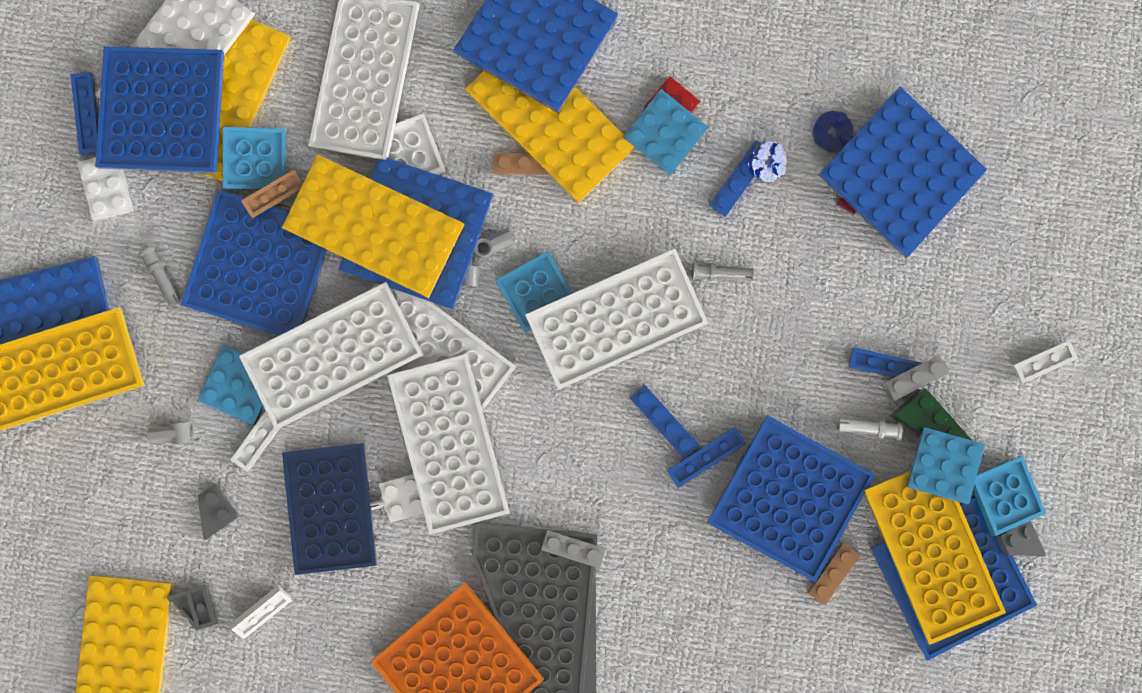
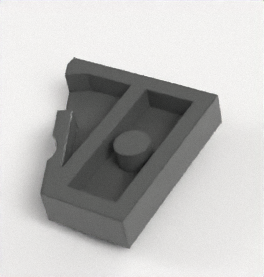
(215, 511)
(1021, 541)
(195, 606)

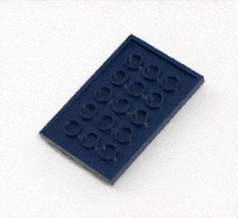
(329, 509)

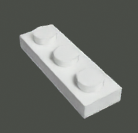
(1044, 361)
(255, 443)
(260, 612)

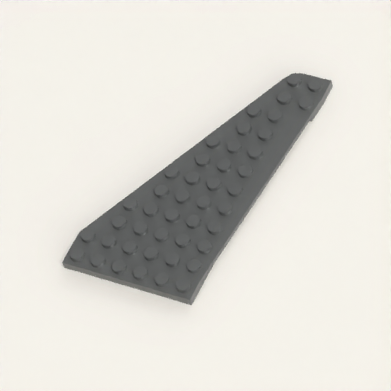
(542, 603)

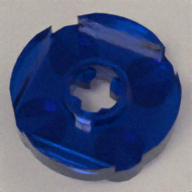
(823, 124)
(777, 164)

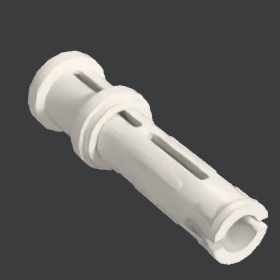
(880, 429)

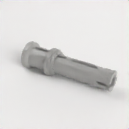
(155, 267)
(714, 272)

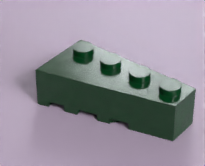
(925, 411)

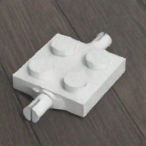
(399, 498)

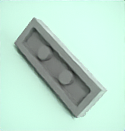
(916, 377)
(573, 549)

